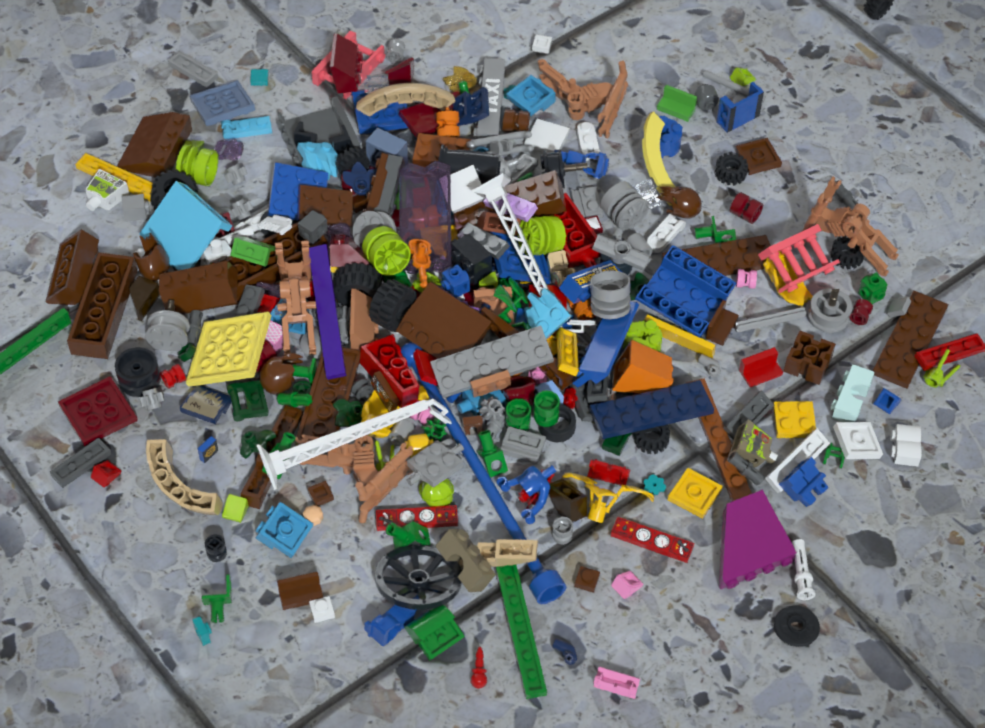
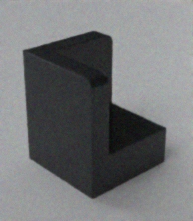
(302, 136)
(341, 141)

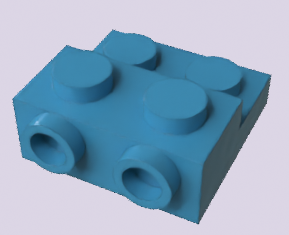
(532, 95)
(283, 529)

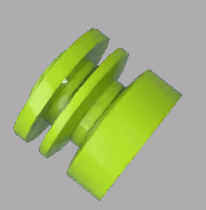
(198, 163)
(543, 234)

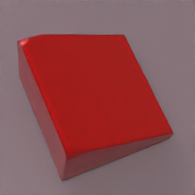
(105, 473)

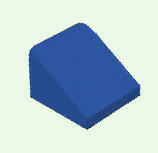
(887, 401)

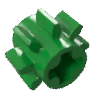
(439, 429)

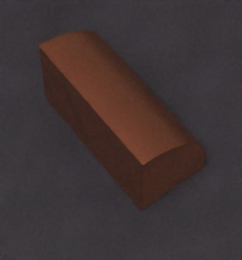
(491, 222)

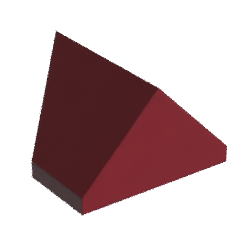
(401, 73)

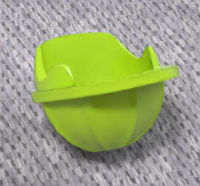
(439, 495)

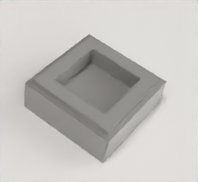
(899, 307)

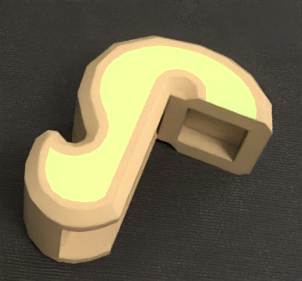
(558, 267)

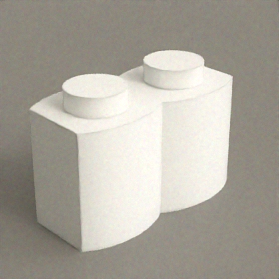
(906, 445)

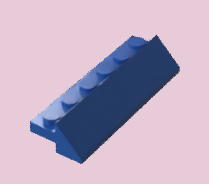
(604, 348)

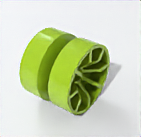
(386, 250)

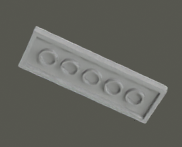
(512, 353)

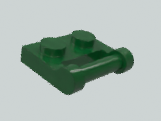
(254, 400)

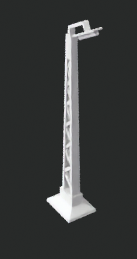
(494, 191)
(274, 461)

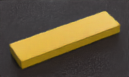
(684, 338)
(567, 351)

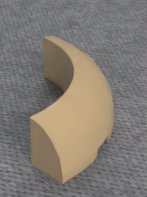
(403, 94)
(160, 462)

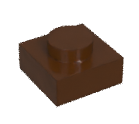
(320, 493)
(587, 579)

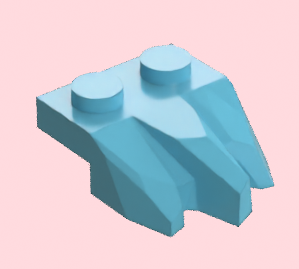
(319, 157)
(546, 312)

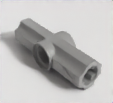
(610, 248)

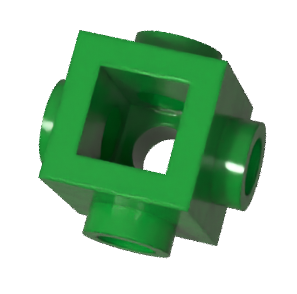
(872, 288)

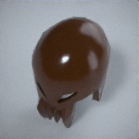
(687, 199)
(154, 263)
(278, 372)

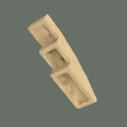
(507, 552)

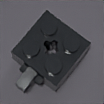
(472, 258)

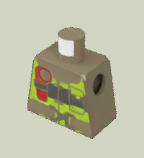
(753, 444)

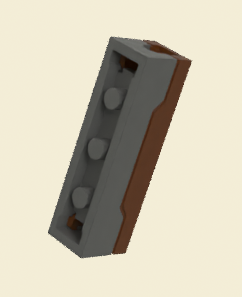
(385, 184)

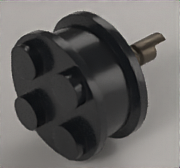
(553, 161)

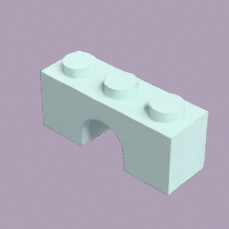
(856, 383)

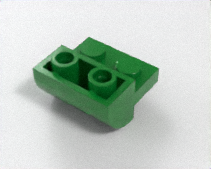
(435, 631)

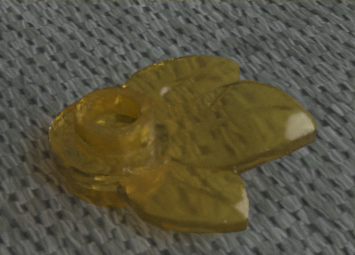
(460, 74)

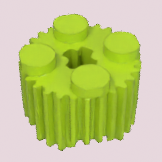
(645, 333)

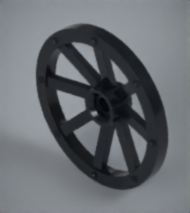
(418, 579)

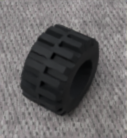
(165, 181)
(357, 277)
(391, 304)

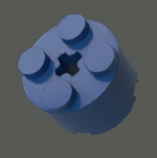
(670, 137)

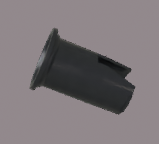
(485, 164)

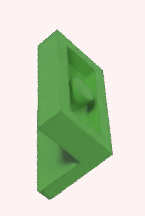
(677, 103)
(251, 250)

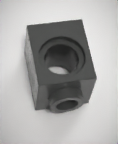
(313, 226)

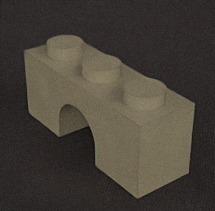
(476, 570)

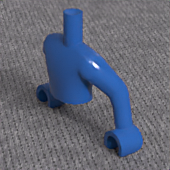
(532, 481)

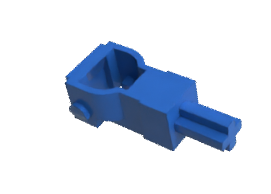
(575, 158)
(387, 626)

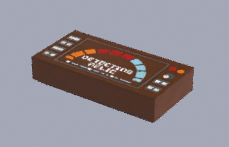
(384, 391)

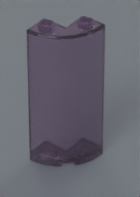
(426, 211)

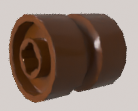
(516, 121)

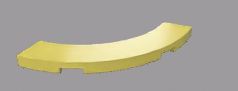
(652, 154)

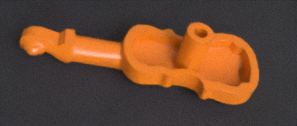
(420, 250)

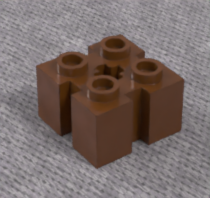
(809, 357)

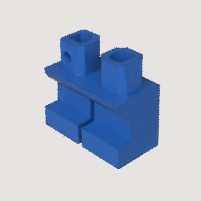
(803, 480)

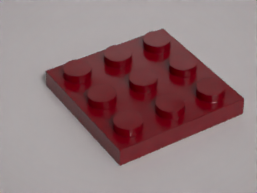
(97, 411)

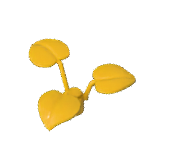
(598, 508)

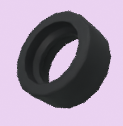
(561, 435)

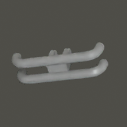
(501, 143)

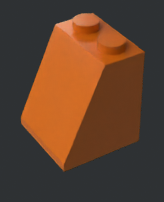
(641, 370)

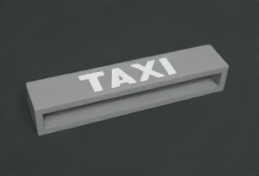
(493, 80)

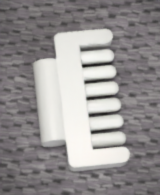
(276, 224)

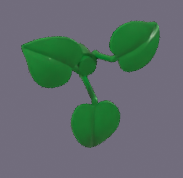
(501, 293)

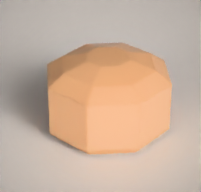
(313, 514)

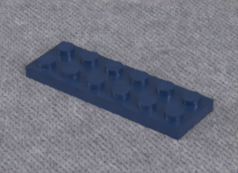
(651, 409)

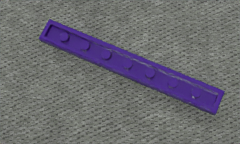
(327, 312)

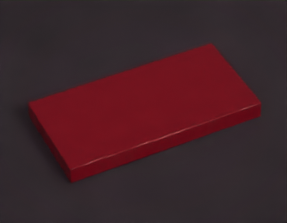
(422, 117)

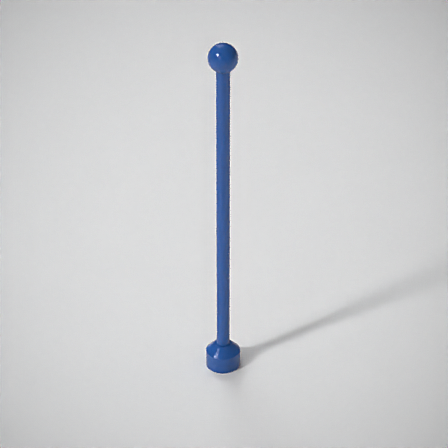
(546, 583)

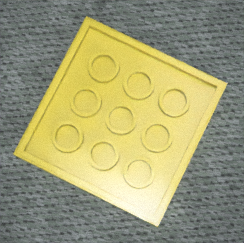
(228, 349)

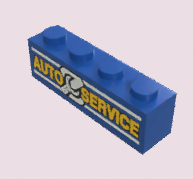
(577, 285)

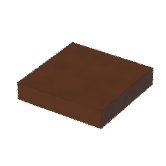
(759, 155)

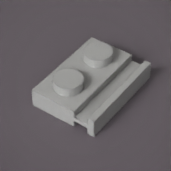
(587, 201)
(523, 445)

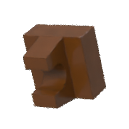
(473, 421)

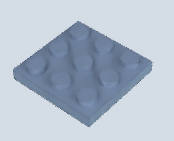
(222, 103)

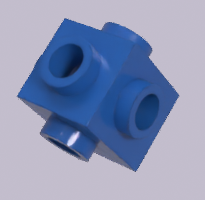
(455, 281)

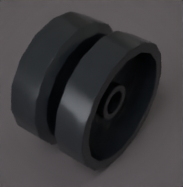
(137, 371)

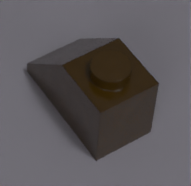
(143, 295)
(568, 500)

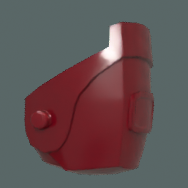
(520, 388)

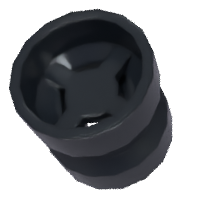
(215, 548)

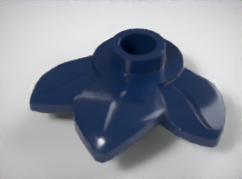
(359, 176)

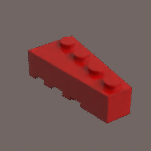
(386, 357)

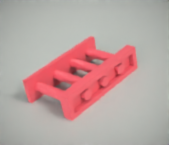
(323, 70)
(785, 248)

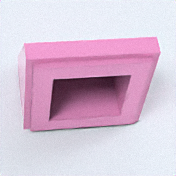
(626, 584)

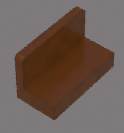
(721, 325)
(299, 590)

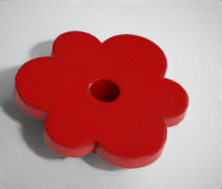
(570, 398)

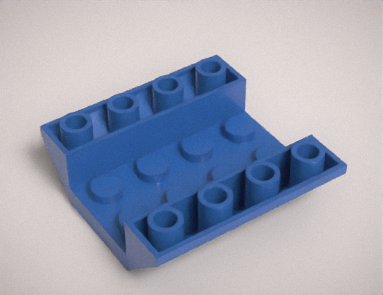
(686, 291)

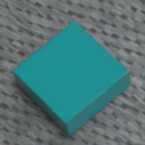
(259, 77)

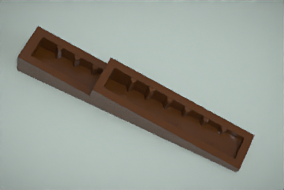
(503, 329)
(258, 482)

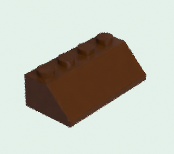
(72, 269)
(200, 287)

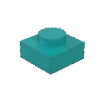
(202, 630)

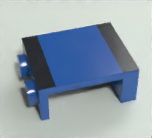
(734, 115)

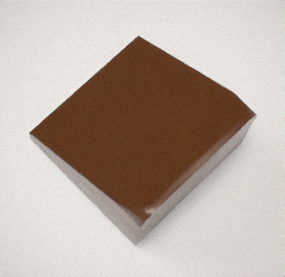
(359, 203)

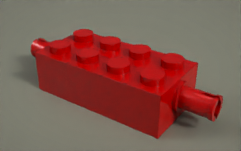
(579, 237)

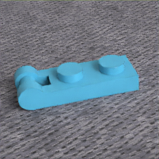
(246, 127)

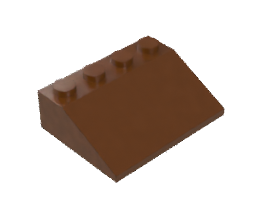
(156, 144)
(443, 323)

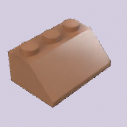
(361, 327)

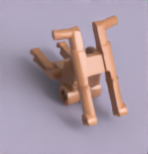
(588, 97)
(852, 224)
(295, 289)
(370, 483)

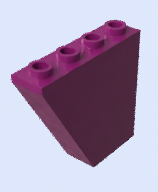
(752, 541)

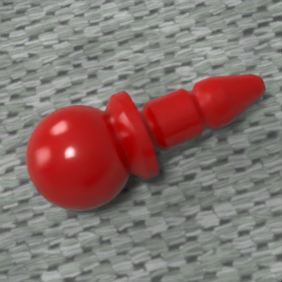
(478, 677)

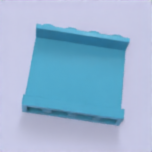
(184, 226)

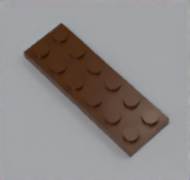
(731, 255)
(911, 334)
(321, 415)

